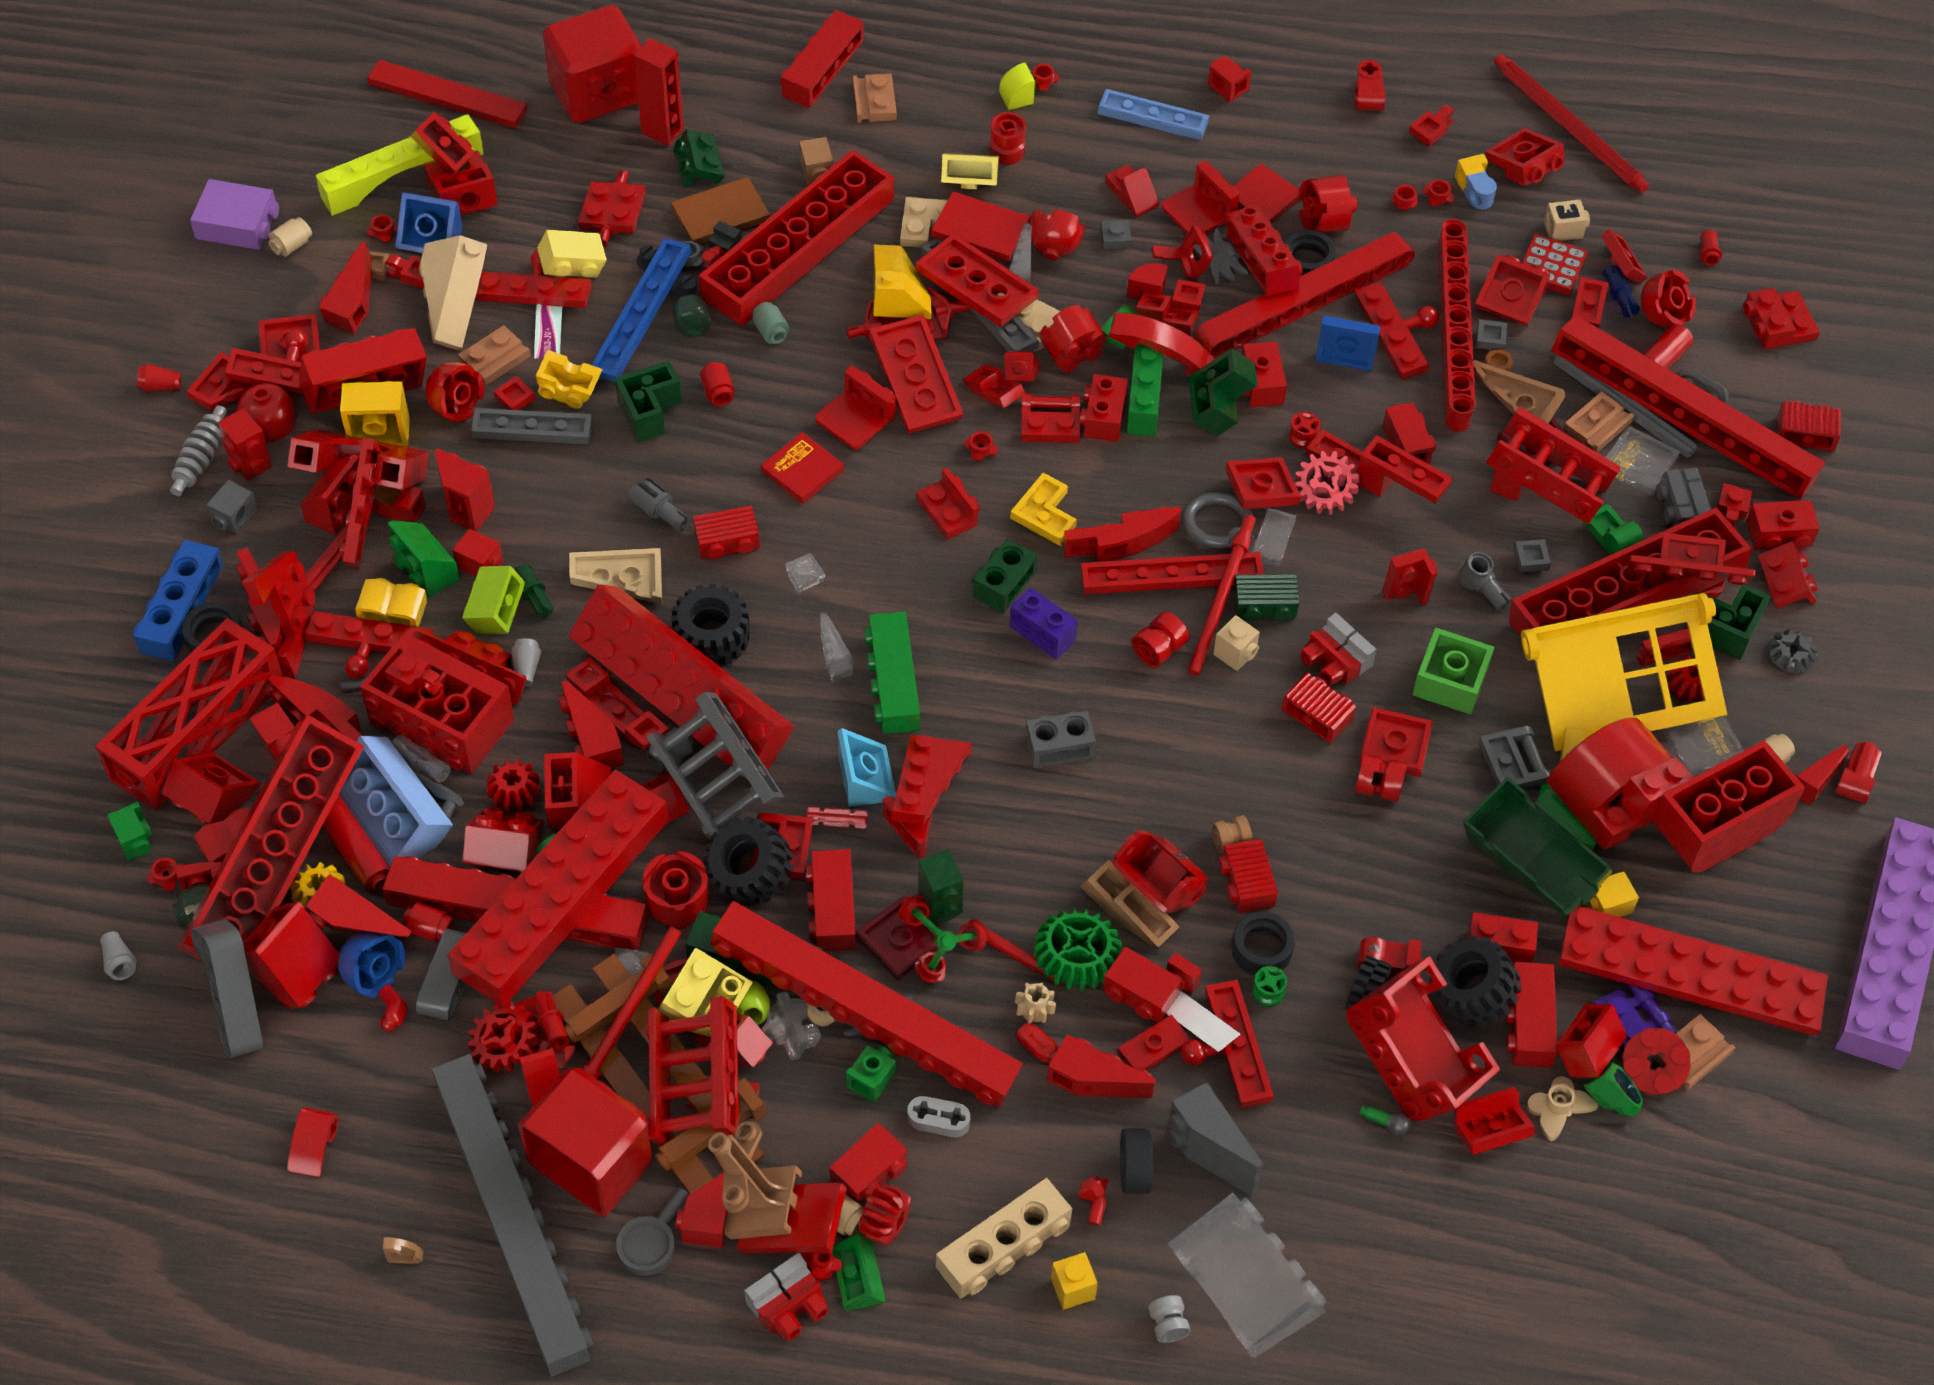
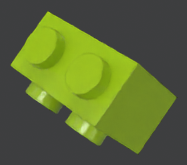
(493, 600)

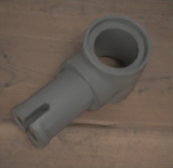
(1483, 580)

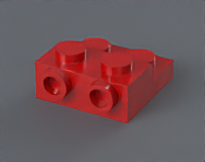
(1527, 156)
(1513, 289)
(1779, 318)

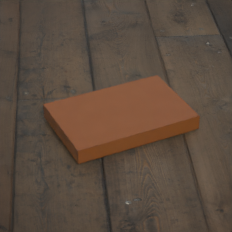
(731, 203)

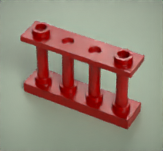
(1561, 450)
(721, 1083)

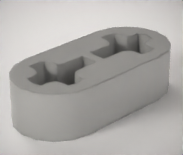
(938, 1116)

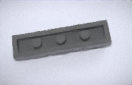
(531, 426)

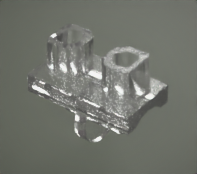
(786, 1028)

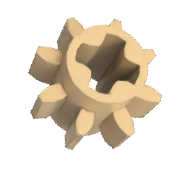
(1035, 1003)

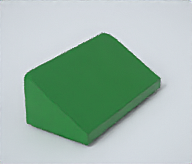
(859, 1276)

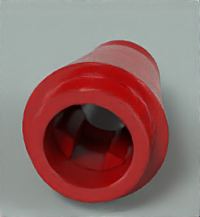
(157, 378)

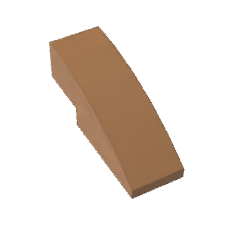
(1129, 906)

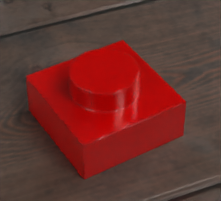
(1188, 294)
(514, 394)
(1186, 971)

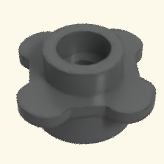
(694, 258)

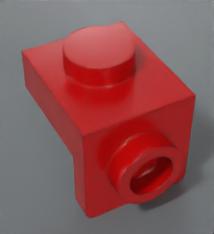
(1021, 366)

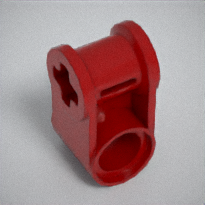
(1369, 87)

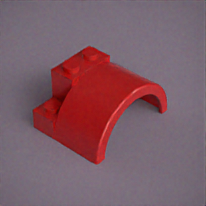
(1611, 762)

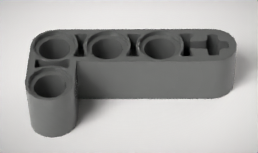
(230, 986)

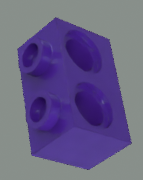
(1043, 623)

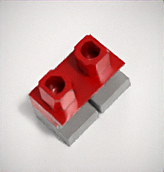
(1339, 650)
(785, 1296)

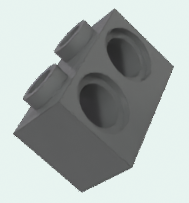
(1061, 746)

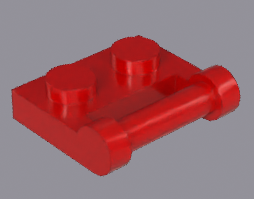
(1050, 426)
(797, 833)

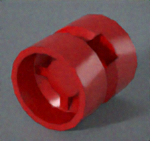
(1008, 138)
(1162, 637)
(1392, 779)

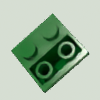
(422, 557)

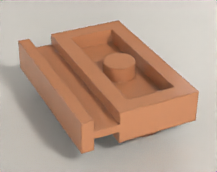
(875, 98)
(495, 354)
(1598, 422)
(1705, 1047)

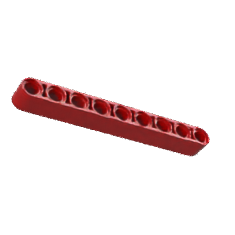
(1315, 291)
(1456, 325)

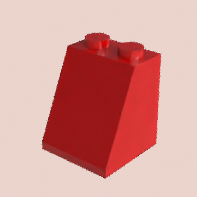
(290, 955)

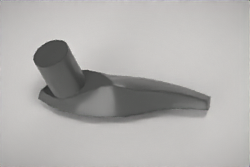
(450, 798)

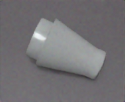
(525, 658)
(117, 958)

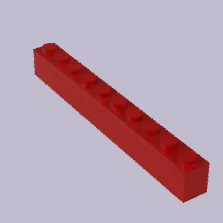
(1688, 407)
(865, 1004)

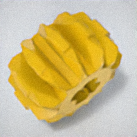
(310, 881)

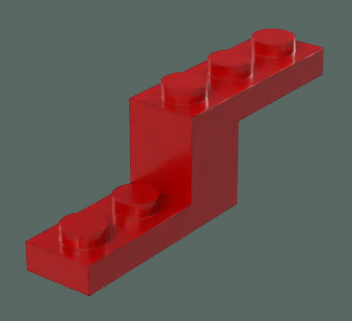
(1383, 464)

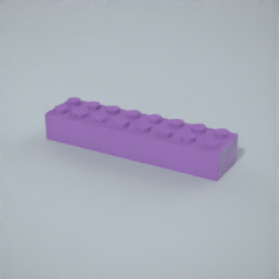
(1892, 950)

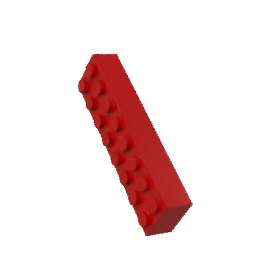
(796, 237)
(1614, 586)
(672, 671)
(277, 829)
(558, 888)

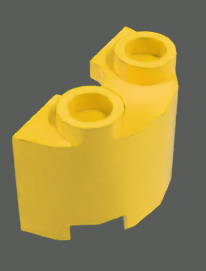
(565, 381)

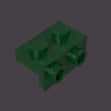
(698, 157)

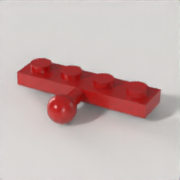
(534, 288)
(1394, 331)
(262, 368)
(357, 634)
(1241, 1054)

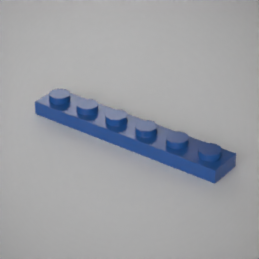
(641, 308)

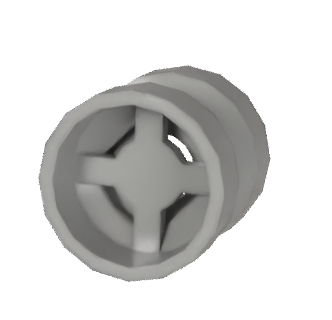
(1169, 1319)

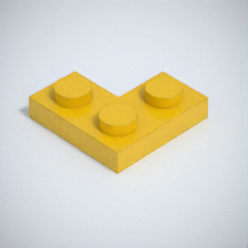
(1039, 511)

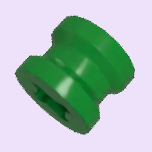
(1271, 978)

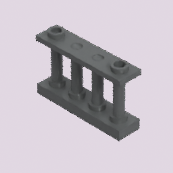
(728, 738)

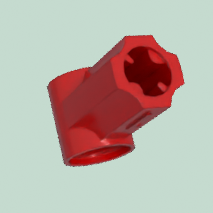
(1857, 779)

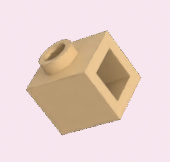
(1236, 643)

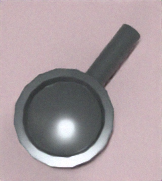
(647, 1242)

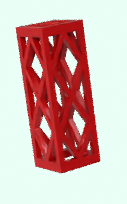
(122, 758)

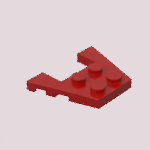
(292, 602)

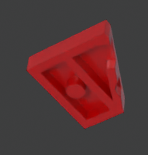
(213, 388)

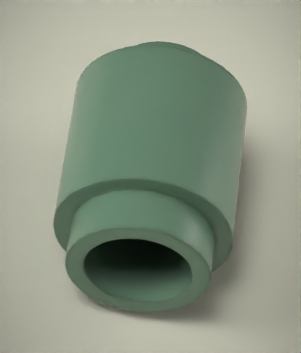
(770, 323)

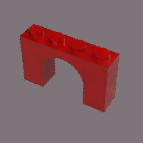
(395, 467)

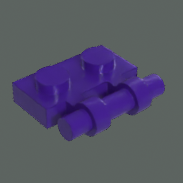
(1628, 1013)

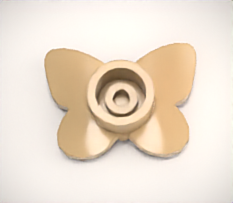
(1558, 1105)

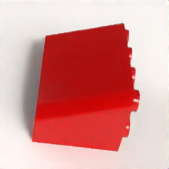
(1415, 1047)

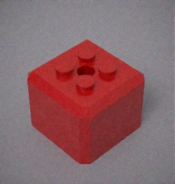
(592, 63)
(587, 1140)

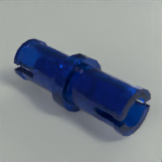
(1621, 291)

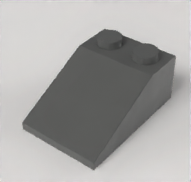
(1212, 1139)

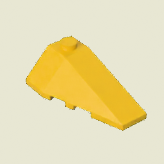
(898, 285)

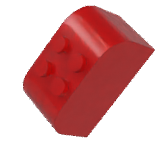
(1728, 807)

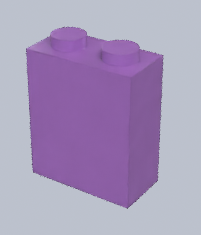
(234, 214)

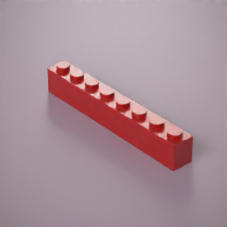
(472, 892)

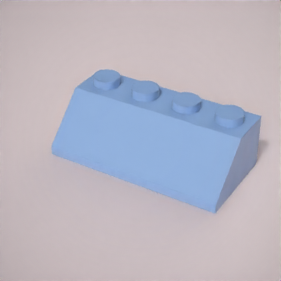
(392, 802)

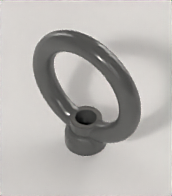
(1209, 499)

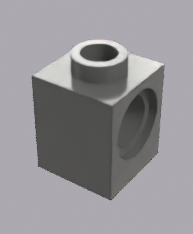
(232, 507)

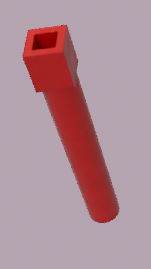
(340, 825)

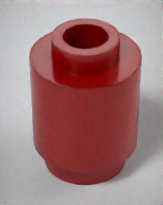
(717, 383)
(427, 921)

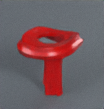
(1185, 253)

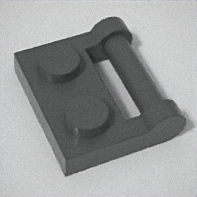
(1505, 759)

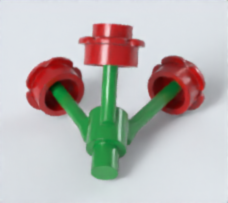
(932, 965)

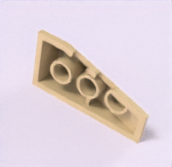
(451, 280)

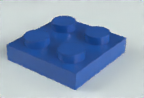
(1347, 343)

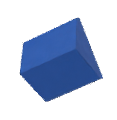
(426, 220)

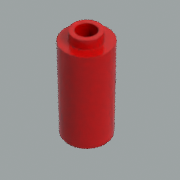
(1670, 345)

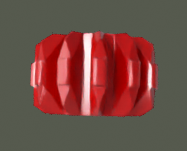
(1685, 682)
(513, 785)
(885, 1214)

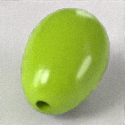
(755, 1003)

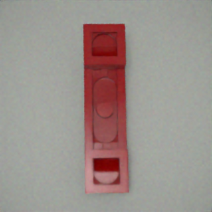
(1159, 336)
(627, 716)

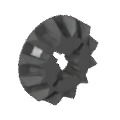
(1780, 651)

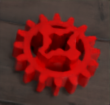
(503, 1037)

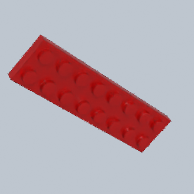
(1694, 970)

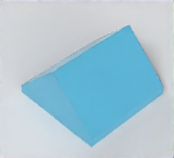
(864, 769)

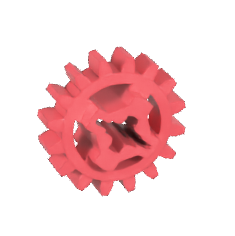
(1335, 473)

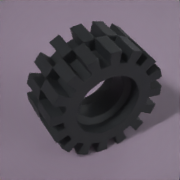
(1371, 976)

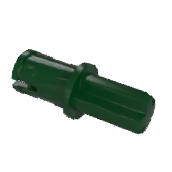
(534, 591)

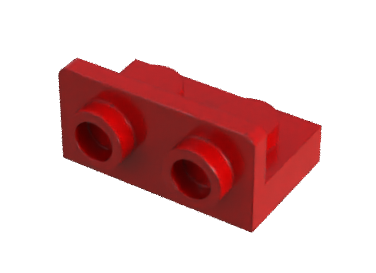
(949, 505)
(1410, 574)

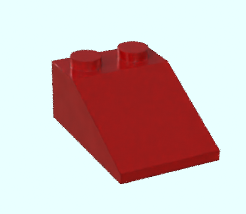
(347, 911)

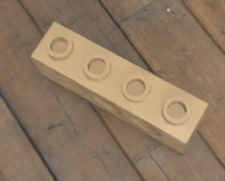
(1040, 1202)

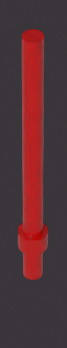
(1239, 545)
(631, 1003)

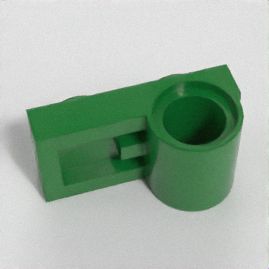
(1612, 531)

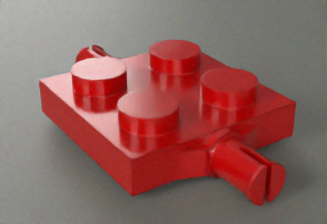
(612, 207)

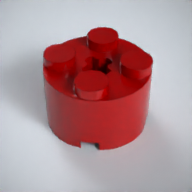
(1326, 204)
(1073, 338)
(676, 889)

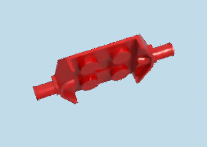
(939, 324)

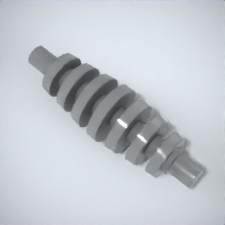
(197, 451)

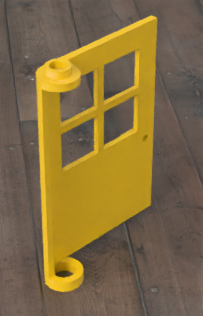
(1585, 675)

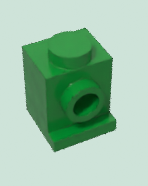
(131, 830)
(867, 1081)

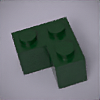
(1217, 388)
(645, 395)
(1736, 623)

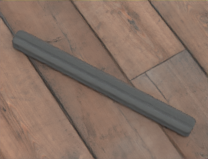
(1641, 414)

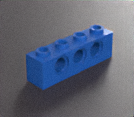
(180, 590)

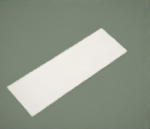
(1202, 1022)

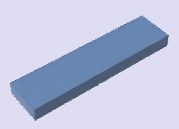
(1153, 114)

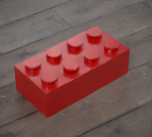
(374, 359)

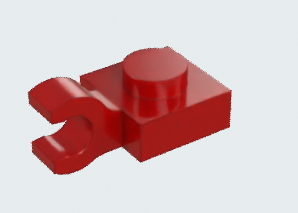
(1432, 127)
(405, 269)
(1734, 502)
(413, 671)

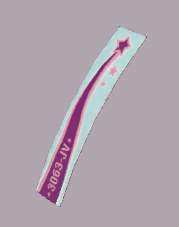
(547, 329)

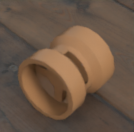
(1229, 833)

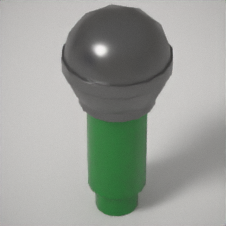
(1396, 1122)

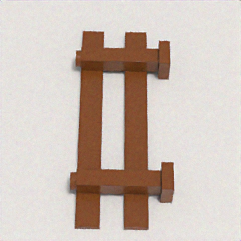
(586, 1026)

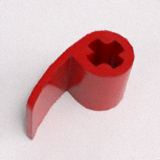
(309, 1141)

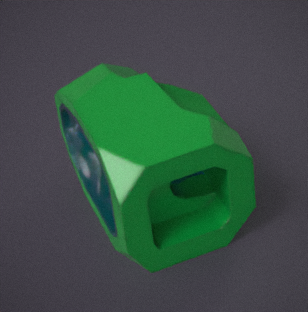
(1615, 1091)

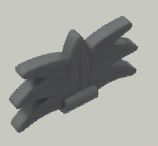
(1224, 258)

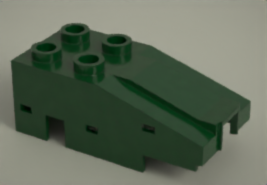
(1536, 848)

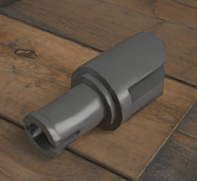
(657, 504)

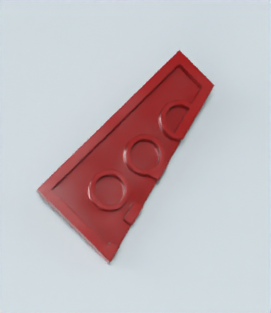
(363, 497)
(925, 775)

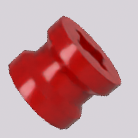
(1308, 424)

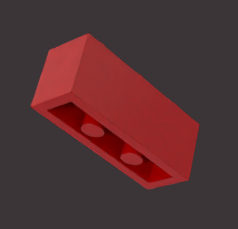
(831, 900)
(1533, 1017)

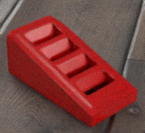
(1821, 773)

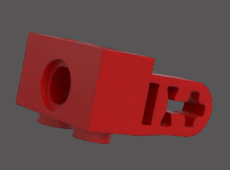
(470, 187)

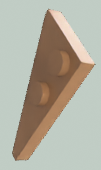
(1520, 391)

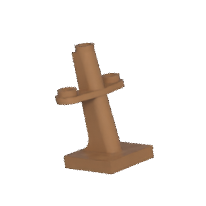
(753, 1196)

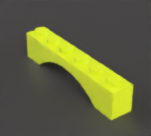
(352, 181)

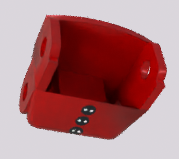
(1160, 871)

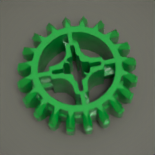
(1077, 938)

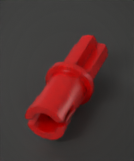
(551, 1020)

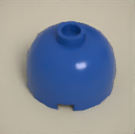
(370, 962)

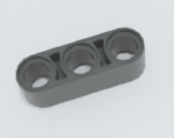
(441, 988)

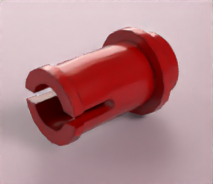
(1710, 252)

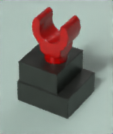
(720, 242)

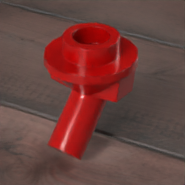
(1094, 1191)

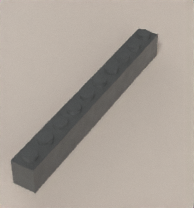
(511, 1215)

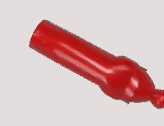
(1037, 1042)

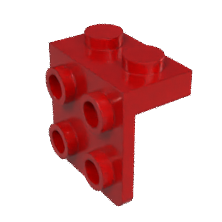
(1203, 202)
(859, 410)

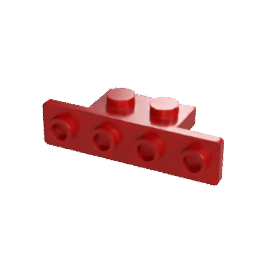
(1692, 556)
(482, 656)

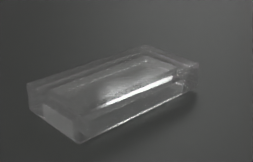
(1274, 536)

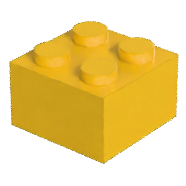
(375, 411)

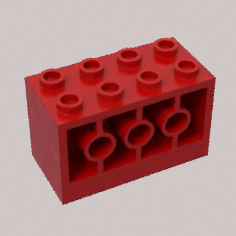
(455, 723)

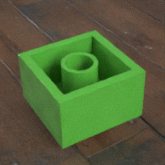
(1453, 671)

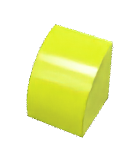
(1017, 87)

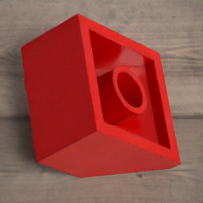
(208, 786)

